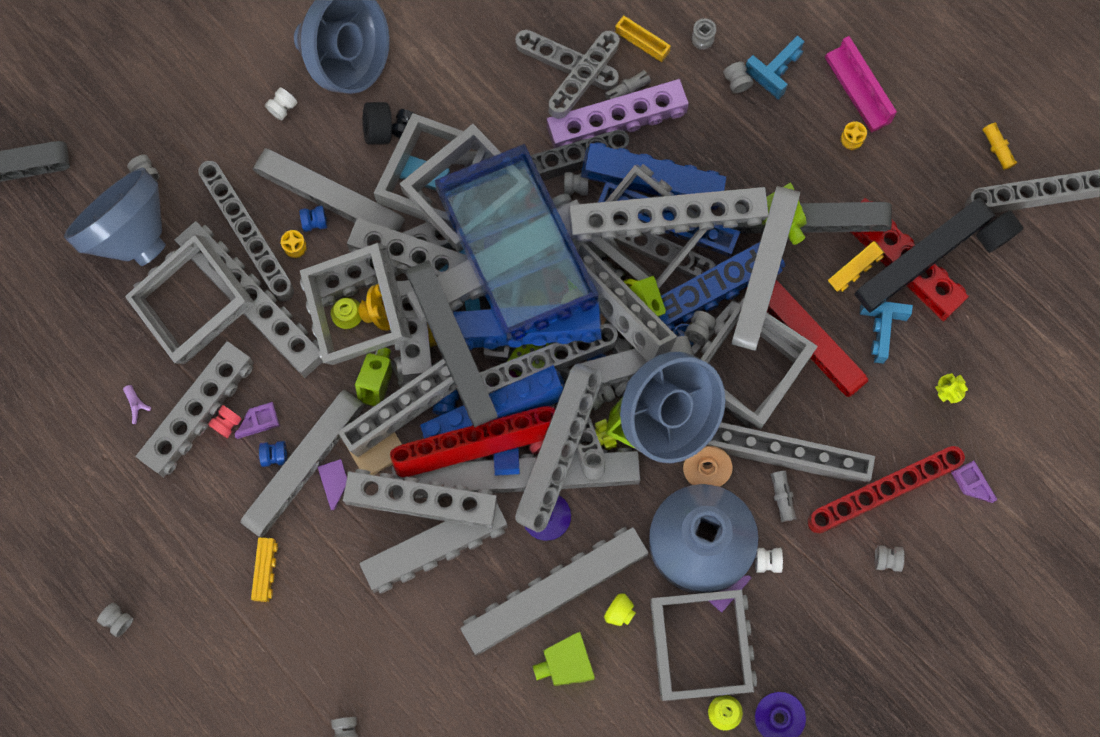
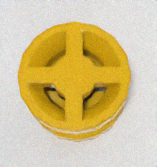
(856, 130)
(291, 239)

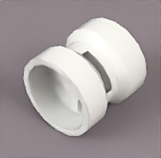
(281, 103)
(769, 560)

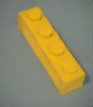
(642, 38)
(857, 265)
(263, 569)

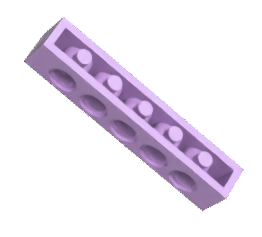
(603, 112)

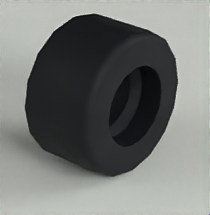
(377, 123)
(999, 231)

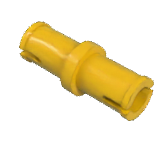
(999, 146)

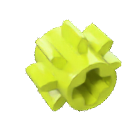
(951, 388)
(604, 439)

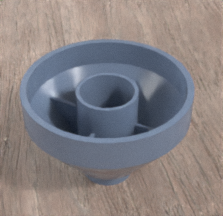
(343, 43)
(121, 221)
(672, 407)
(695, 562)

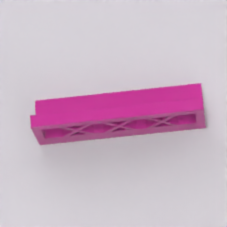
(861, 85)

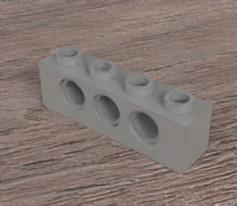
(419, 340)

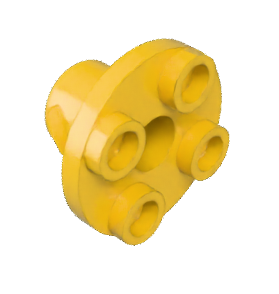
(373, 309)

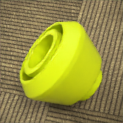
(346, 313)
(620, 611)
(719, 707)

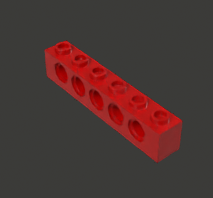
(923, 288)

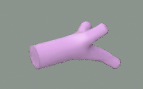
(135, 403)

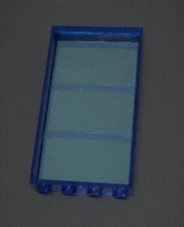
(516, 243)

